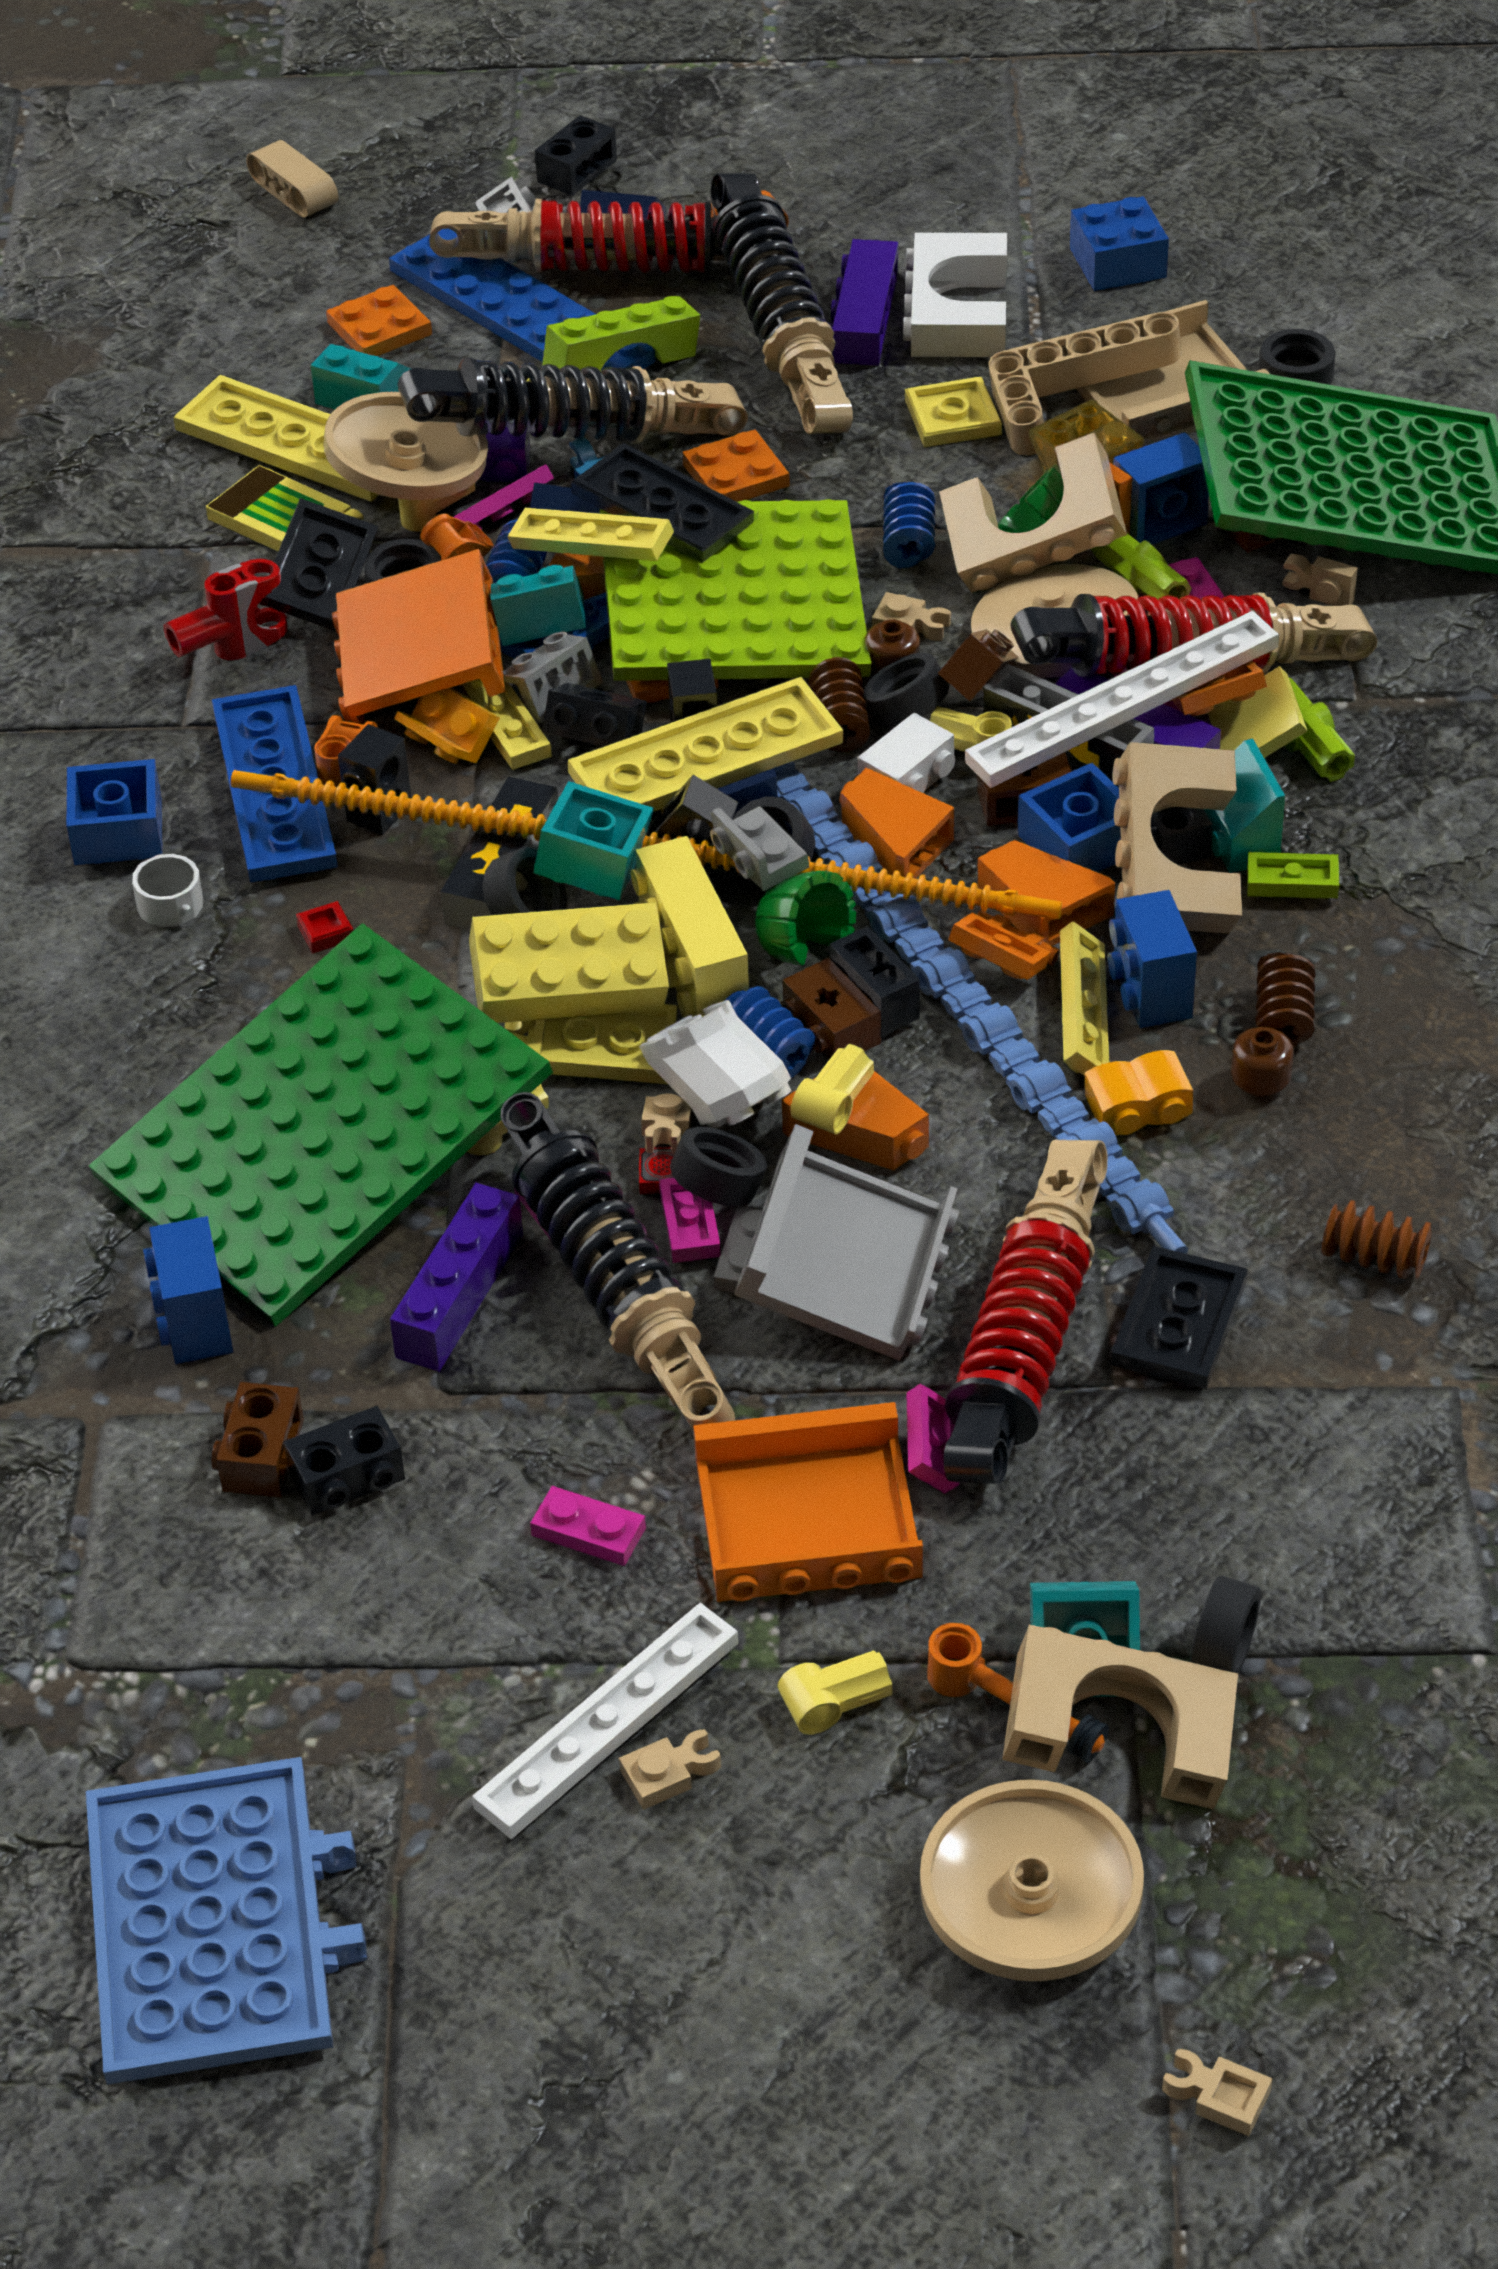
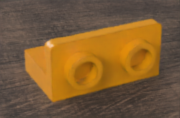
(451, 723)

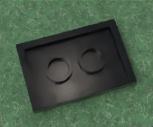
(317, 560)
(1179, 1317)

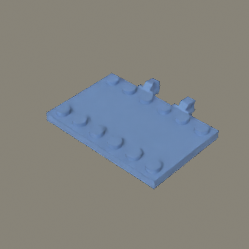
(213, 1920)

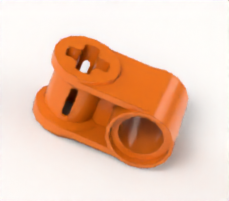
(454, 537)
(331, 743)

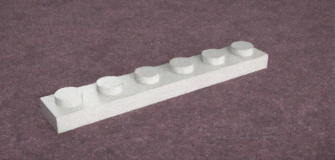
(604, 1720)

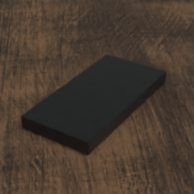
(641, 486)

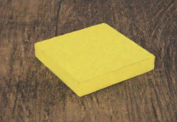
(953, 411)
(1267, 717)

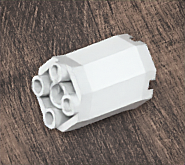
(717, 1065)

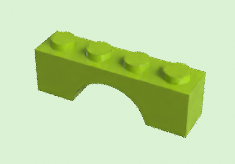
(665, 325)

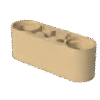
(292, 178)

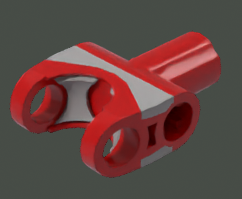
(231, 614)

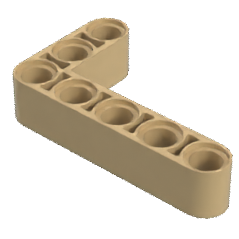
(1073, 362)

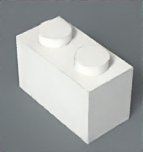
(912, 753)

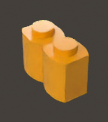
(1139, 1092)

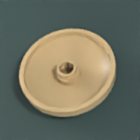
(394, 456)
(1044, 588)
(1031, 1880)

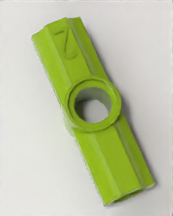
(1142, 567)
(1321, 742)

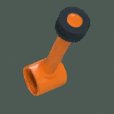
(963, 1676)

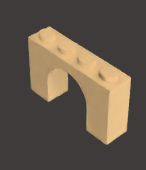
(1084, 520)
(1167, 777)
(1185, 1698)

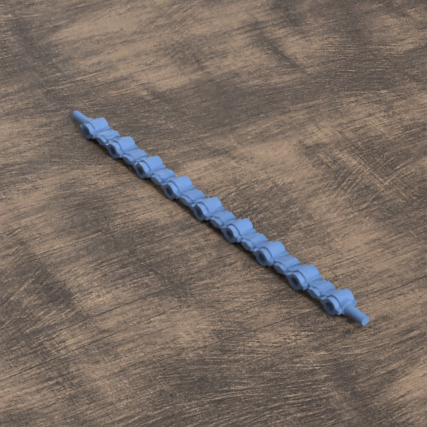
(984, 1026)

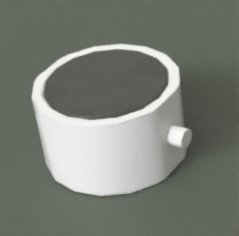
(167, 890)

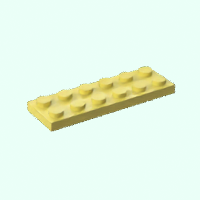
(264, 429)
(713, 745)

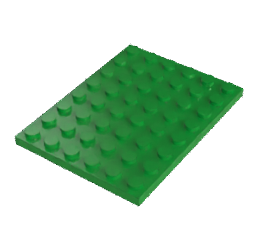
(1347, 467)
(322, 1120)

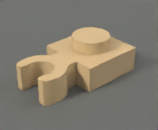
(1327, 579)
(914, 613)
(665, 1120)
(664, 1771)
(1224, 2094)

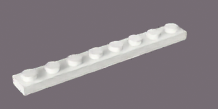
(1121, 699)

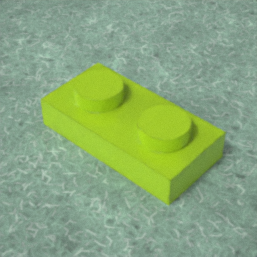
(1293, 875)

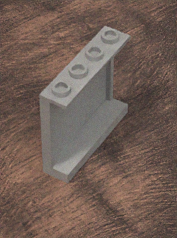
(846, 1250)

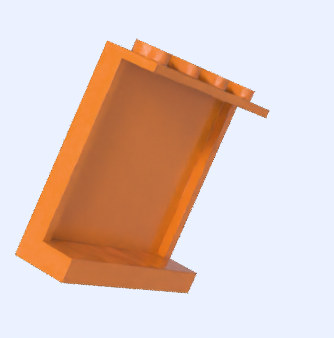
(417, 635)
(806, 1502)

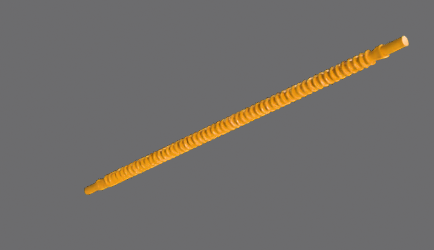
(283, 787)

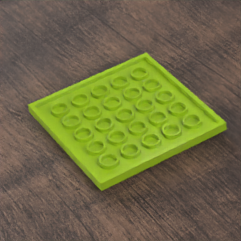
(755, 608)

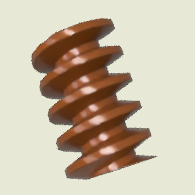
(1376, 1240)

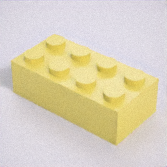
(698, 939)
(568, 962)

